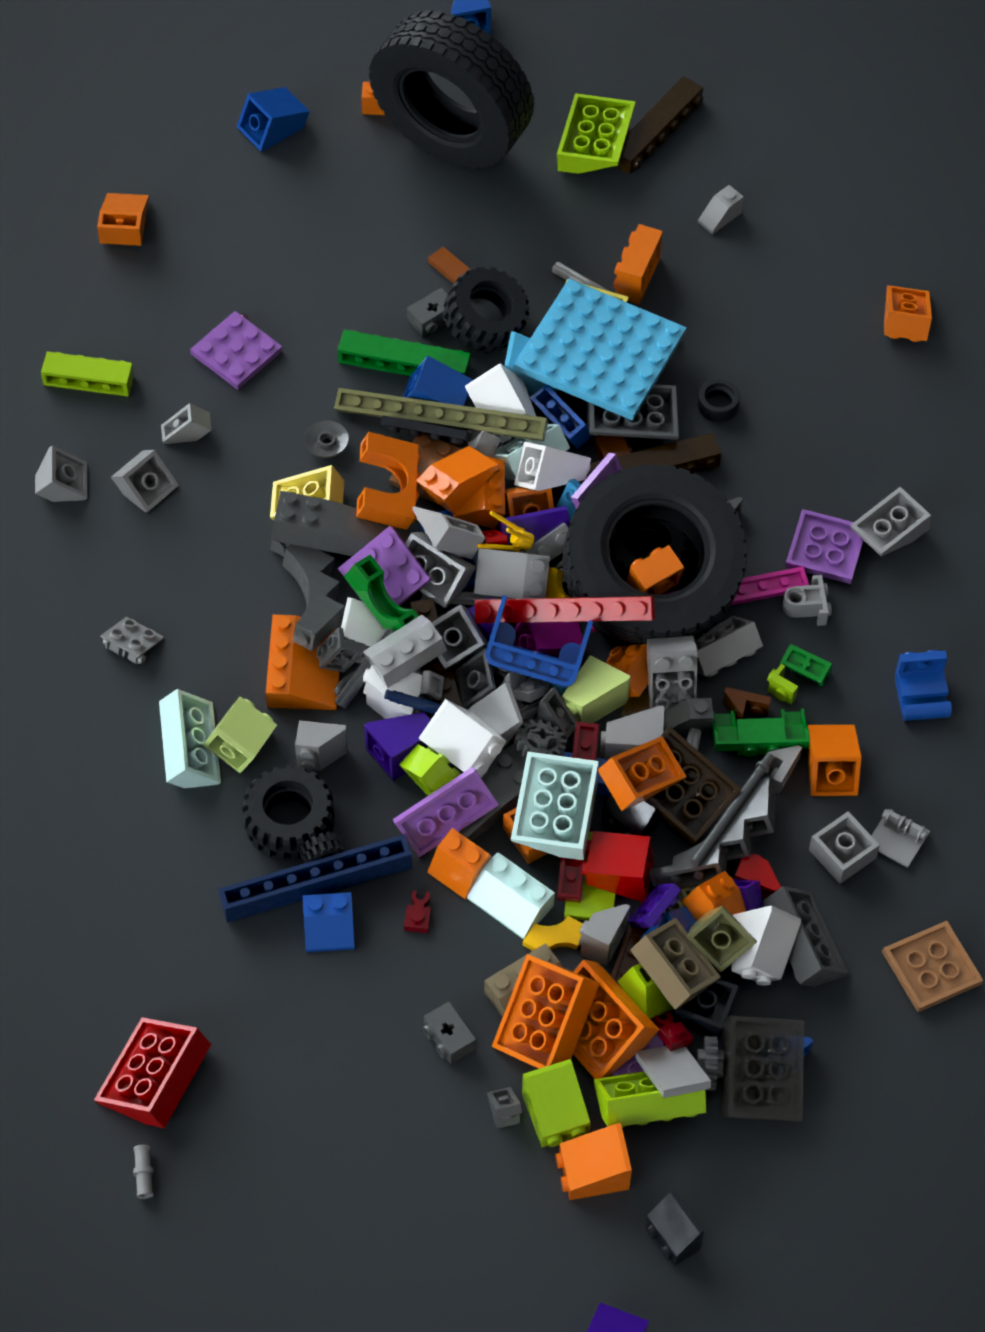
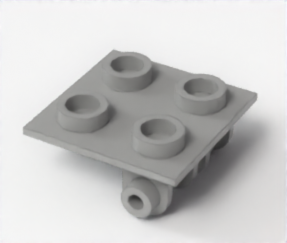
(130, 640)
(899, 837)

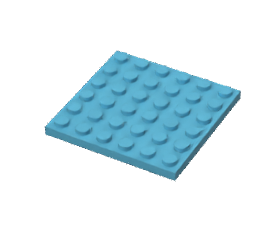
(600, 349)

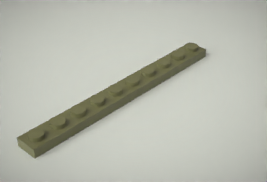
(442, 414)

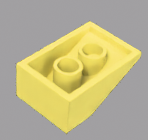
(319, 483)

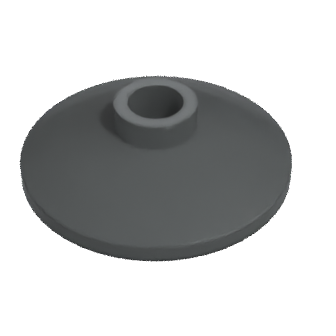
(324, 432)

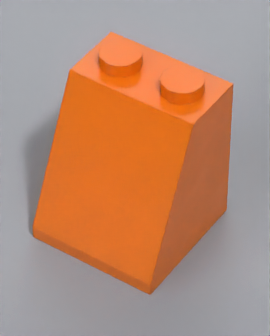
(833, 760)
(595, 1163)

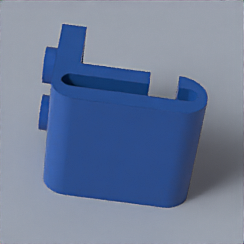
(922, 685)

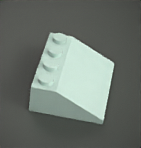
(556, 804)

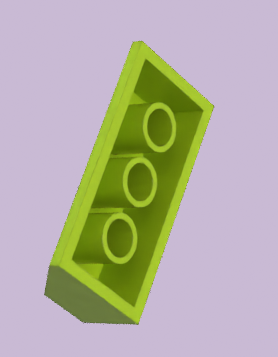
(636, 1100)

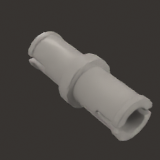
(143, 1171)

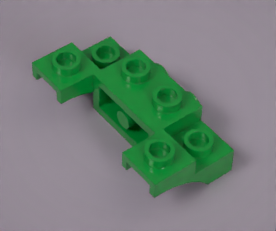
(760, 736)

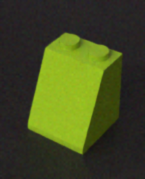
(555, 1103)

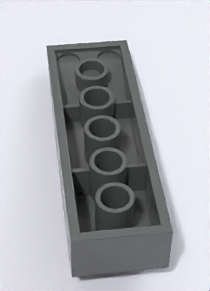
(324, 525)
(504, 782)

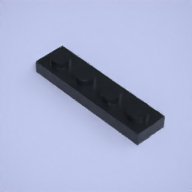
(416, 428)

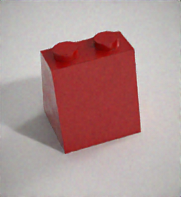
(619, 864)

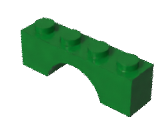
(368, 582)

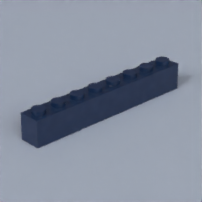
(315, 878)

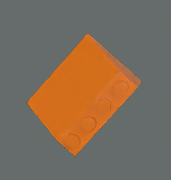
(294, 671)
(545, 1013)
(613, 1025)

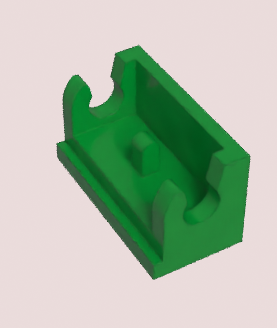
(807, 664)

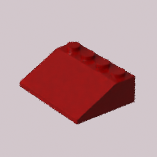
(153, 1071)

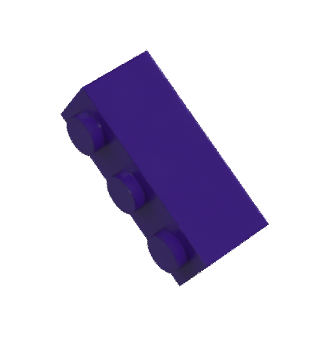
(538, 523)

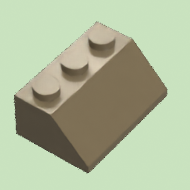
(674, 963)
(501, 985)

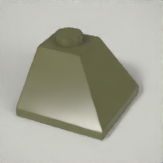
(720, 937)

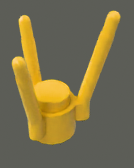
(519, 537)

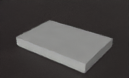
(673, 1071)

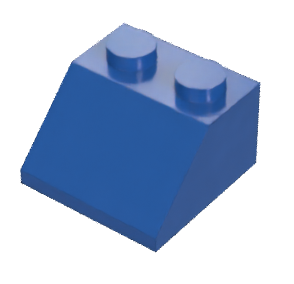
(328, 922)

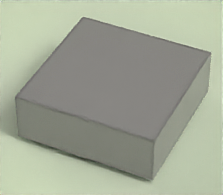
(432, 685)

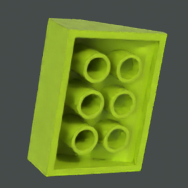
(594, 133)

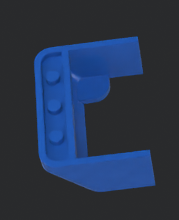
(505, 655)

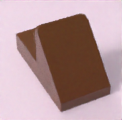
(744, 701)

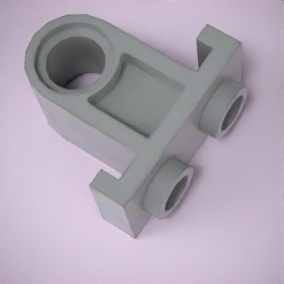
(810, 601)

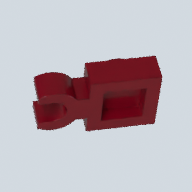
(418, 915)
(672, 1034)

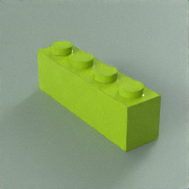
(87, 373)

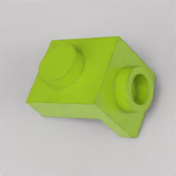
(781, 687)

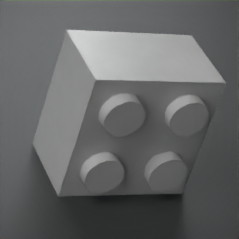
(844, 847)

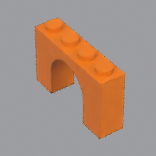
(402, 461)

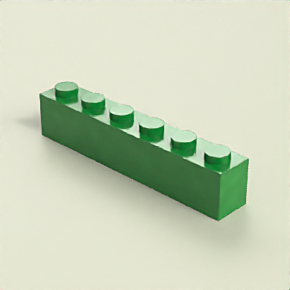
(395, 354)

